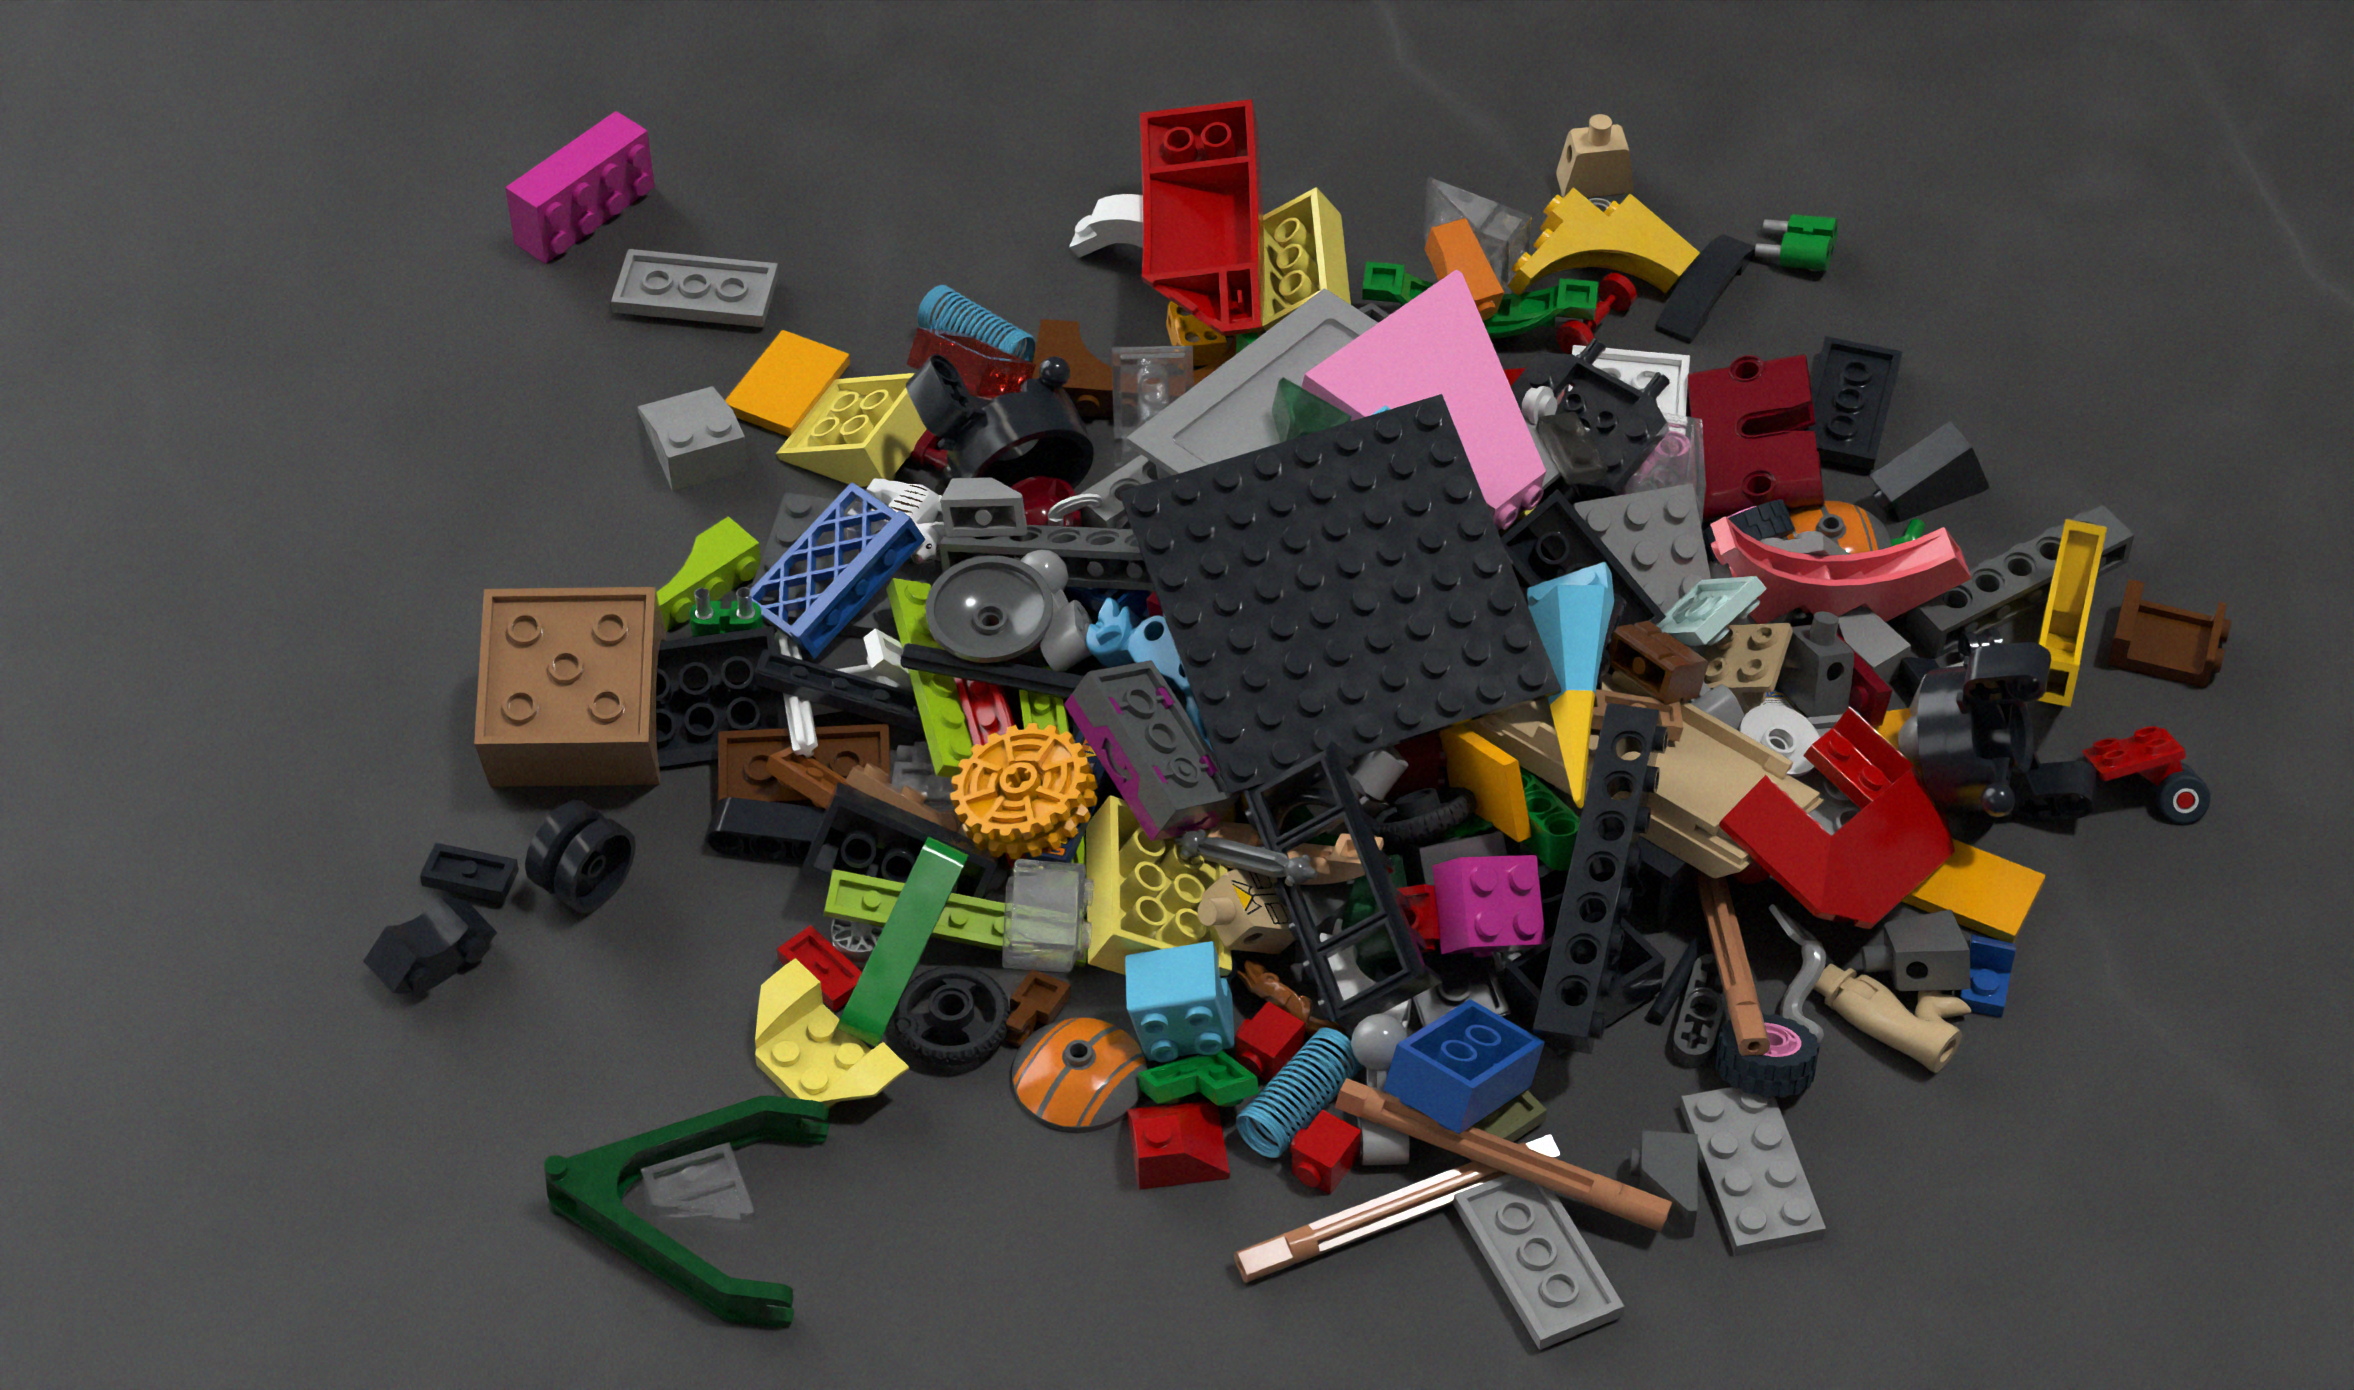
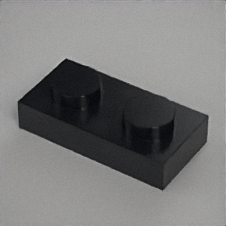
(469, 872)

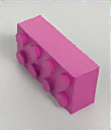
(580, 187)

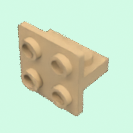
(1748, 661)

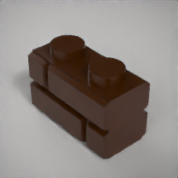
(1657, 662)

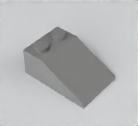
(695, 437)

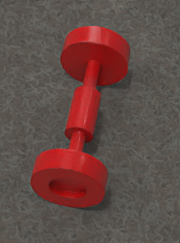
(1616, 293)

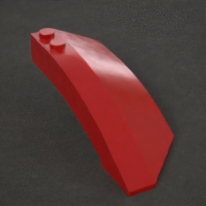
(1205, 213)

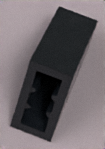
(1929, 475)

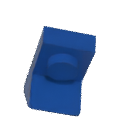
(1989, 975)

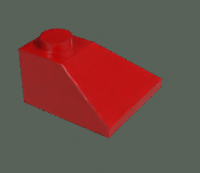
(1177, 1144)

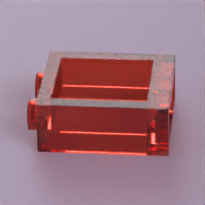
(983, 367)

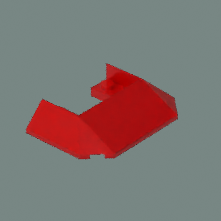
(1874, 855)

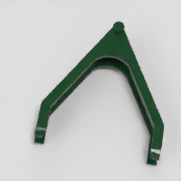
(594, 1182)

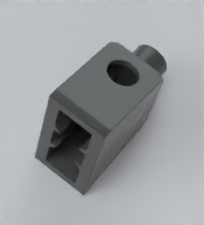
(1818, 668)
(1922, 953)

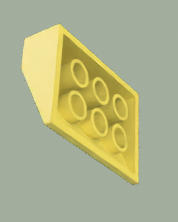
(1143, 891)

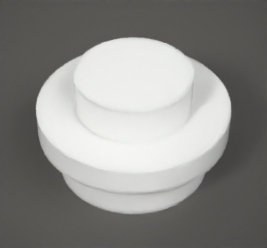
(1538, 403)

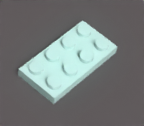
(1710, 606)

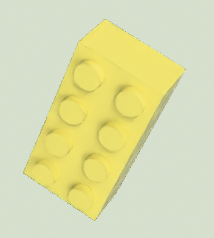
(1302, 255)

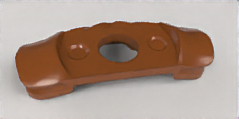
(1268, 987)

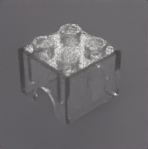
(1046, 916)

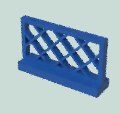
(853, 582)

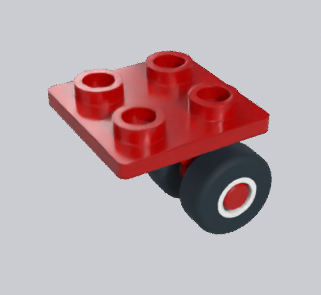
(2157, 757)

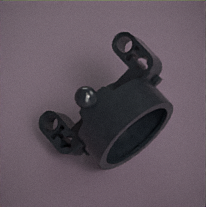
(1008, 435)
(1981, 743)

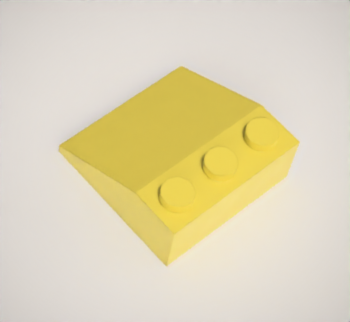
(857, 430)

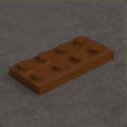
(840, 748)

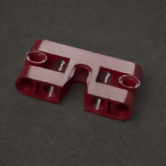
(1754, 435)

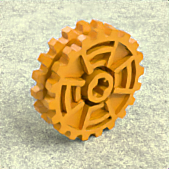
(1024, 791)

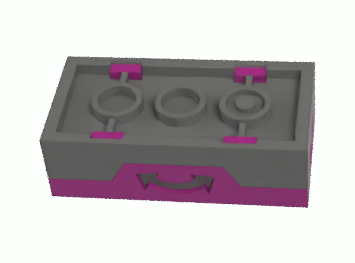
(1150, 749)

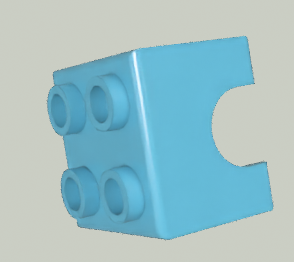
(1179, 1002)

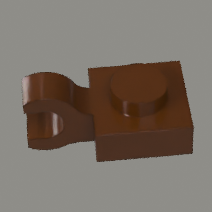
(1035, 1000)

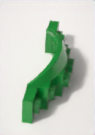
(1515, 314)

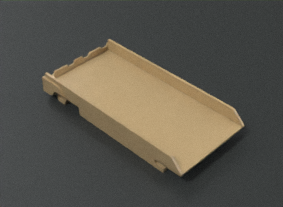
(1697, 780)

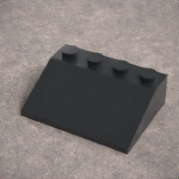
(709, 689)

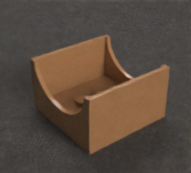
(569, 686)

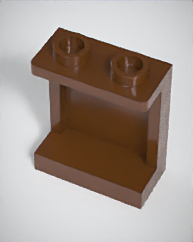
(2168, 639)

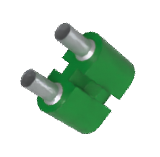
(1805, 241)
(710, 619)

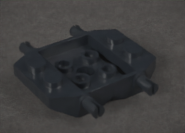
(1620, 418)

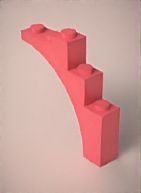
(1883, 579)

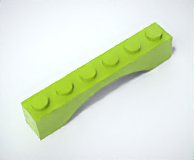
(719, 562)

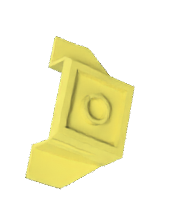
(807, 1053)

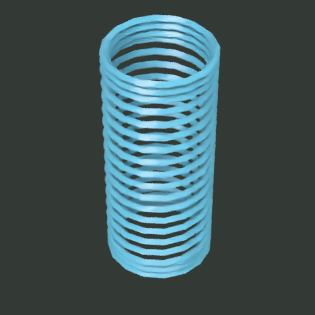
(1010, 340)
(1327, 1063)

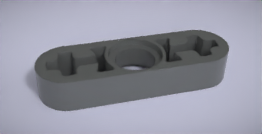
(1689, 1022)

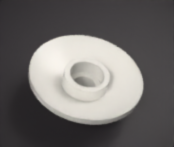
(1783, 732)

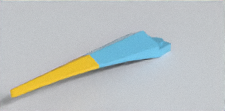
(1573, 626)

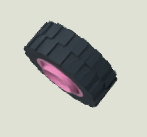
(1759, 522)
(1781, 1071)

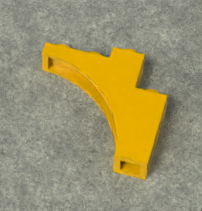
(1620, 239)
(2069, 606)

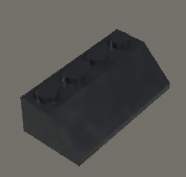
(1558, 542)
(884, 842)

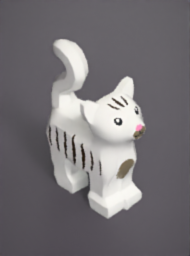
(915, 501)

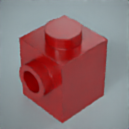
(1268, 1041)
(1325, 1151)

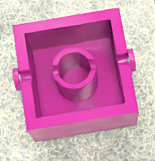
(1488, 904)

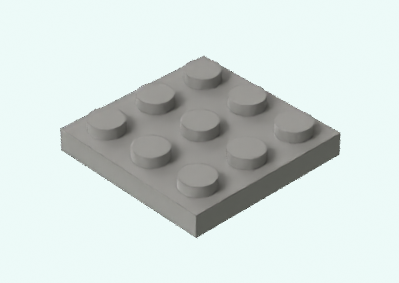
(1654, 538)

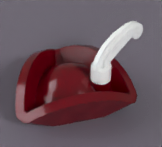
(1053, 501)

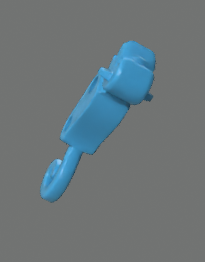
(1124, 638)

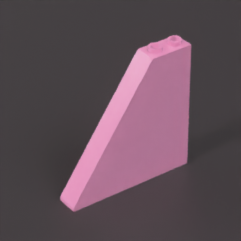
(1444, 349)

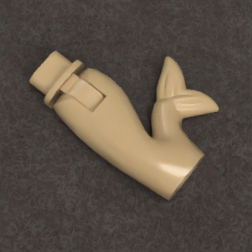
(1882, 1016)

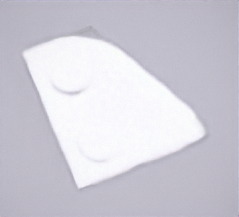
(700, 1187)

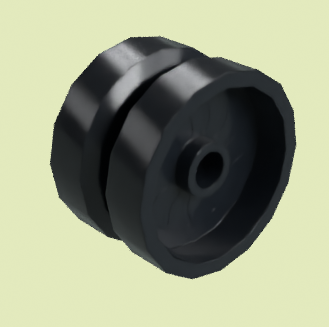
(580, 856)

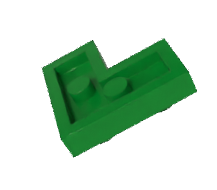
(1214, 1076)

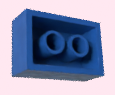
(1463, 1066)

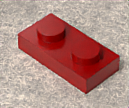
(825, 962)

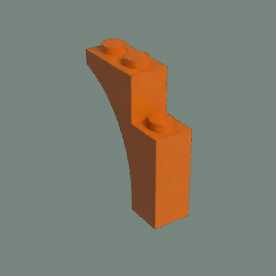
(1456, 247)

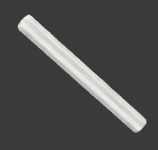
(797, 709)

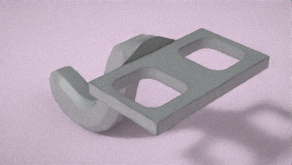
(1814, 962)

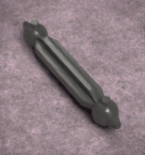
(1245, 857)

